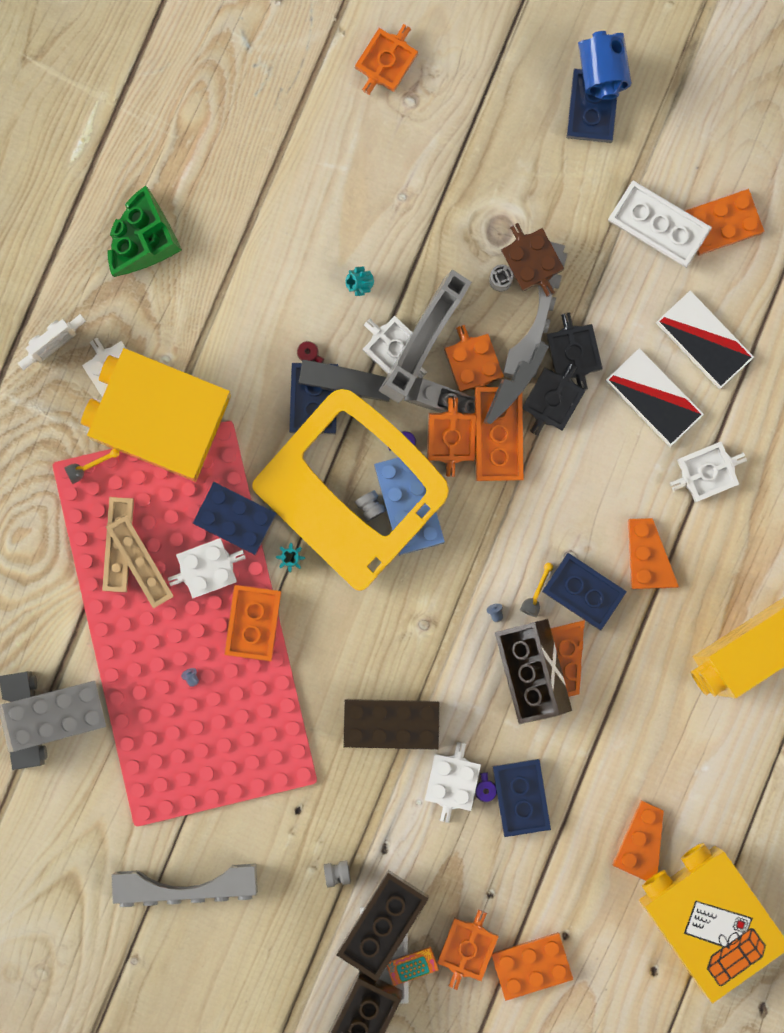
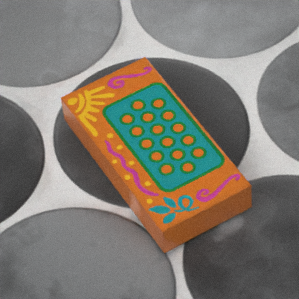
(412, 966)

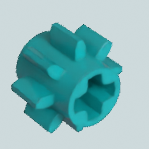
(359, 281)
(291, 551)

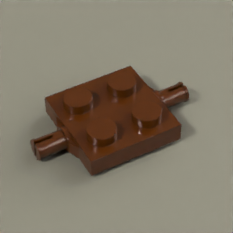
(532, 259)

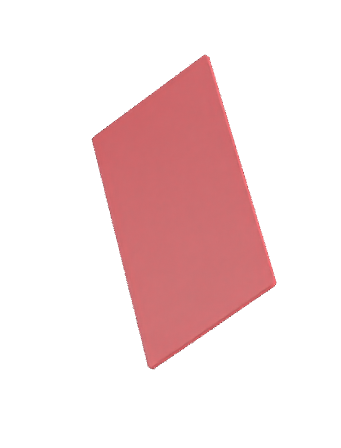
(179, 743)

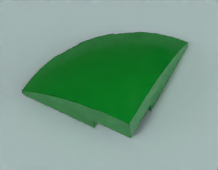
(140, 236)

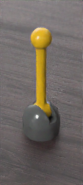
(76, 472)
(531, 605)

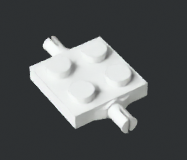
(57, 335)
(388, 343)
(95, 365)
(708, 471)
(206, 568)
(453, 782)

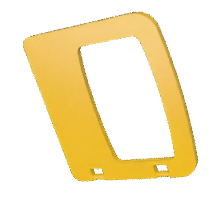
(321, 517)

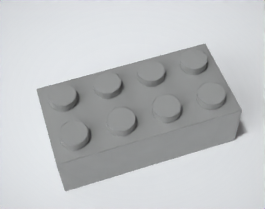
(51, 716)

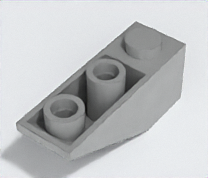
(435, 397)

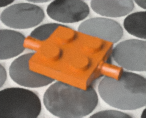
(386, 59)
(473, 361)
(451, 436)
(467, 949)

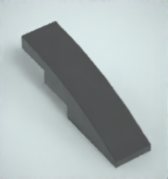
(336, 378)
(510, 390)

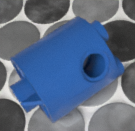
(605, 65)

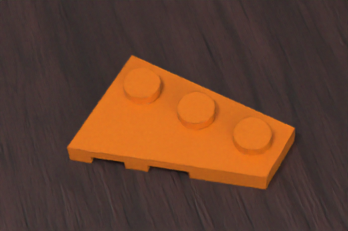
(648, 557)
(569, 647)
(642, 843)

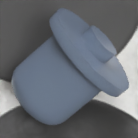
(495, 612)
(190, 677)

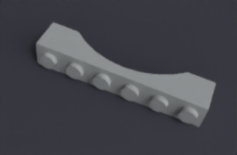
(424, 336)
(525, 348)
(136, 887)

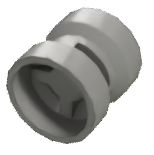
(497, 279)
(370, 506)
(337, 874)

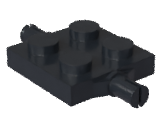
(575, 346)
(553, 398)

